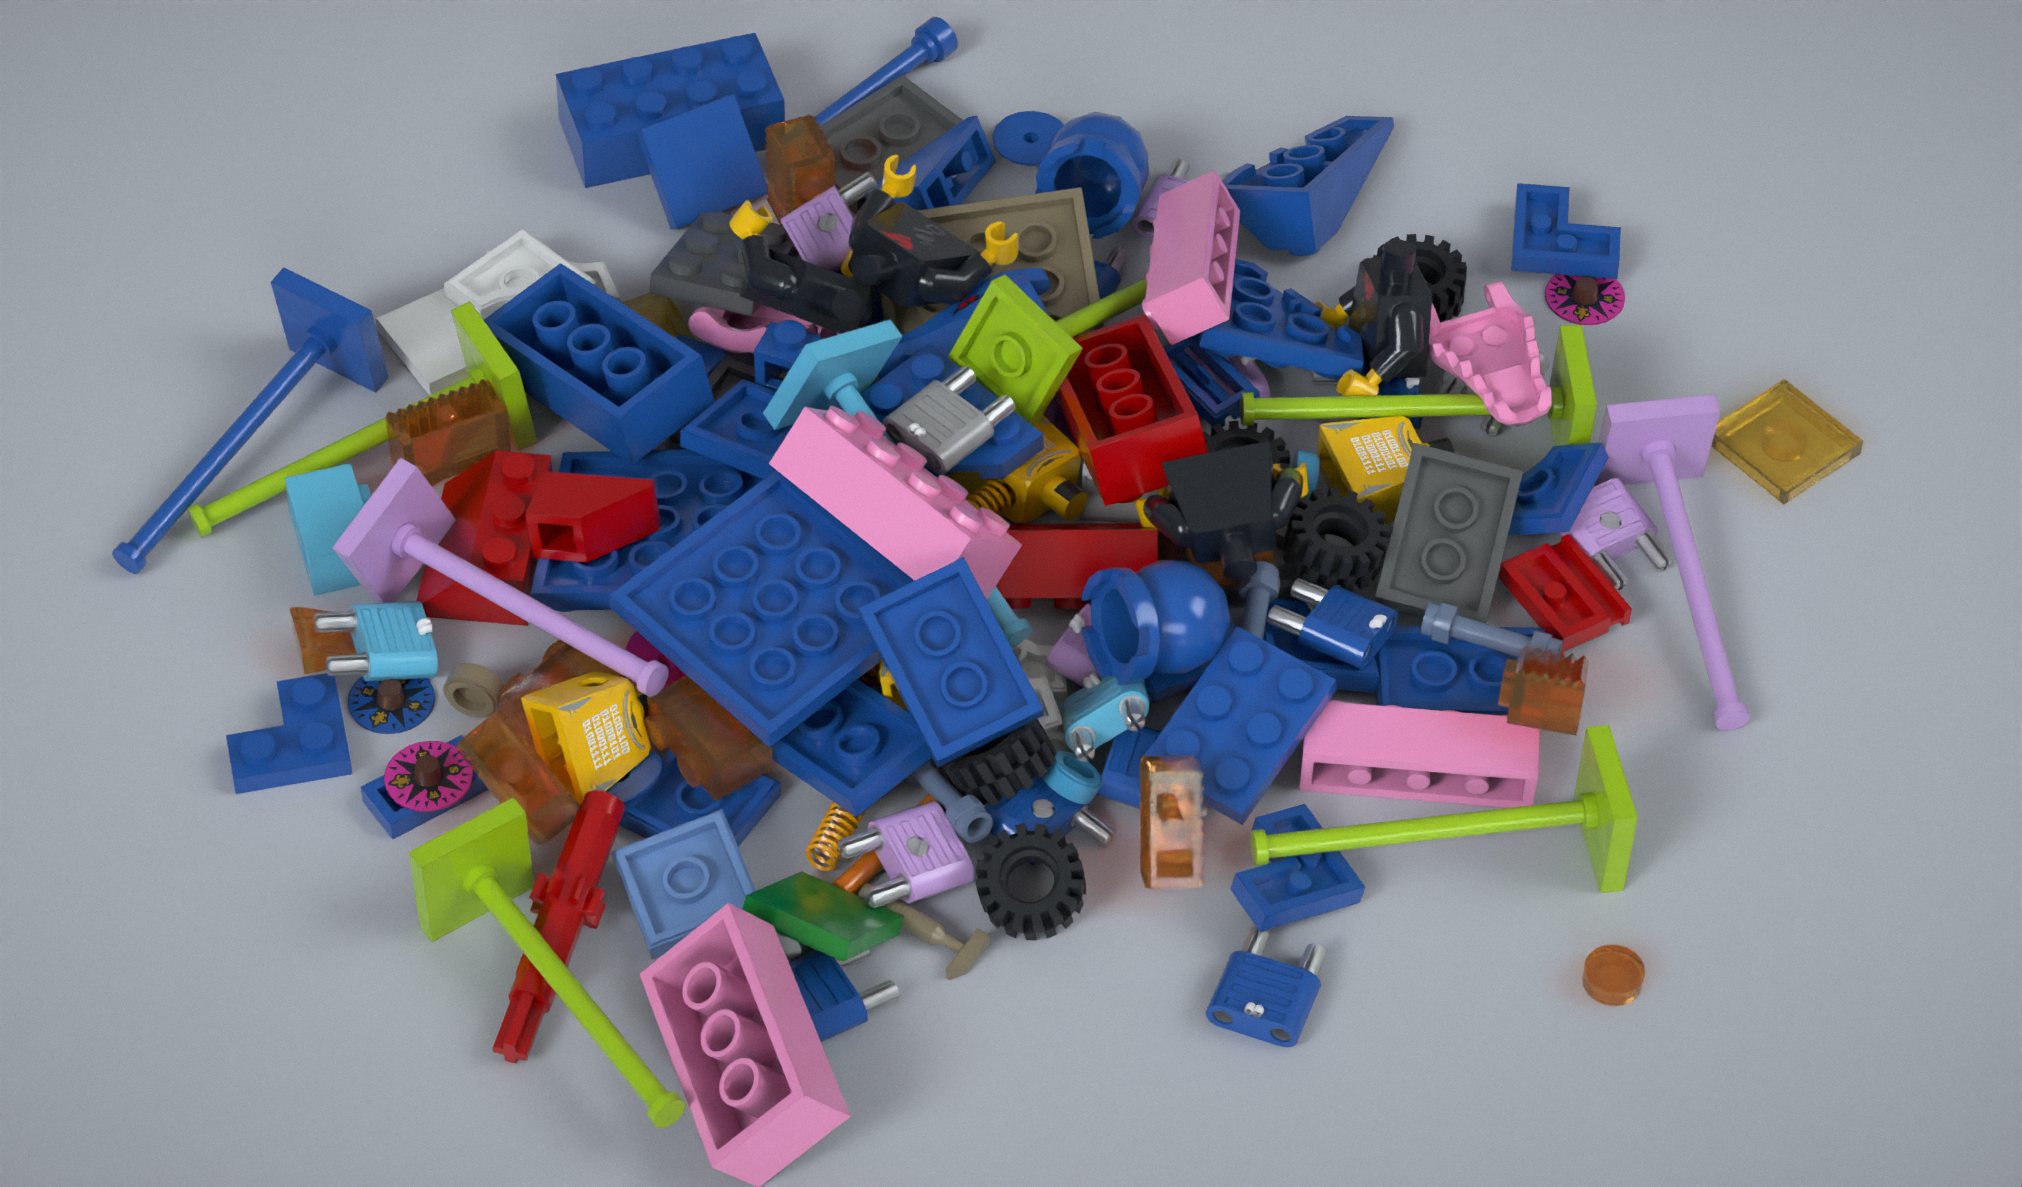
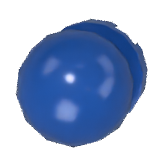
(1105, 160)
(1154, 620)

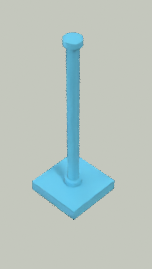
(835, 375)

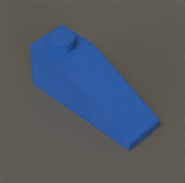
(947, 167)

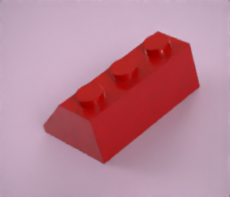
(489, 533)
(1062, 557)

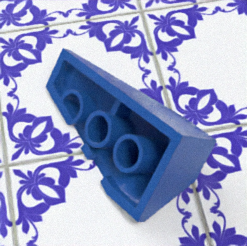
(1310, 188)

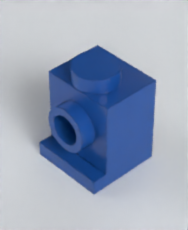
(779, 351)

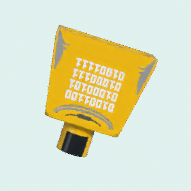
(1370, 458)
(1040, 483)
(589, 730)

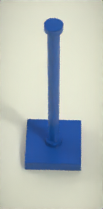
(319, 330)

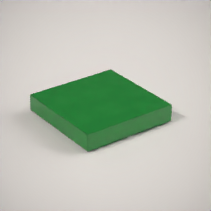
(823, 916)

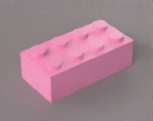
(891, 497)
(744, 1046)

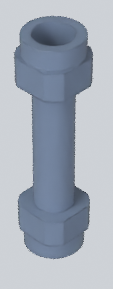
(1259, 592)
(1443, 623)
(963, 812)

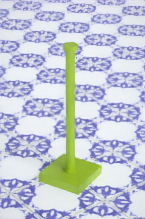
(1022, 349)
(483, 360)
(1570, 414)
(1599, 805)
(481, 871)

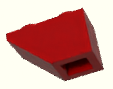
(589, 515)

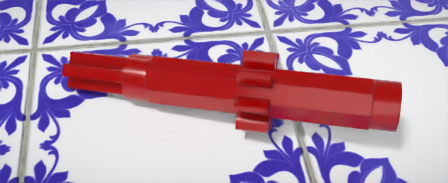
(562, 907)

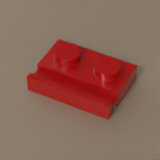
(1564, 592)

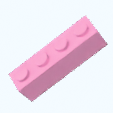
(1192, 258)
(1420, 755)

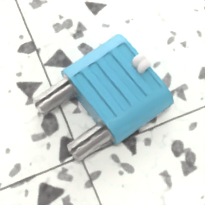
(388, 639)
(1101, 713)

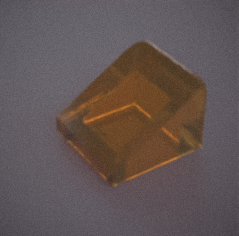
(315, 646)

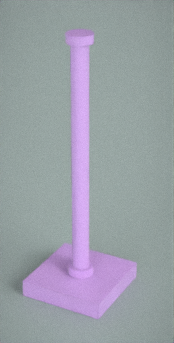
(1659, 445)
(402, 532)

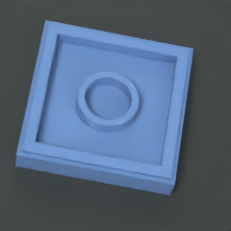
(682, 878)

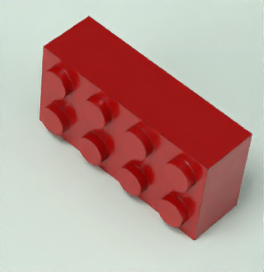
(1128, 410)

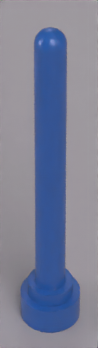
(931, 42)

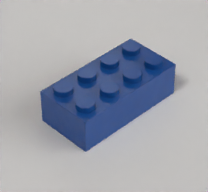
(611, 100)
(601, 363)

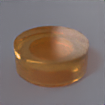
(1613, 975)

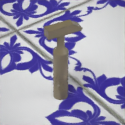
(935, 933)

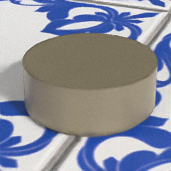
(473, 690)

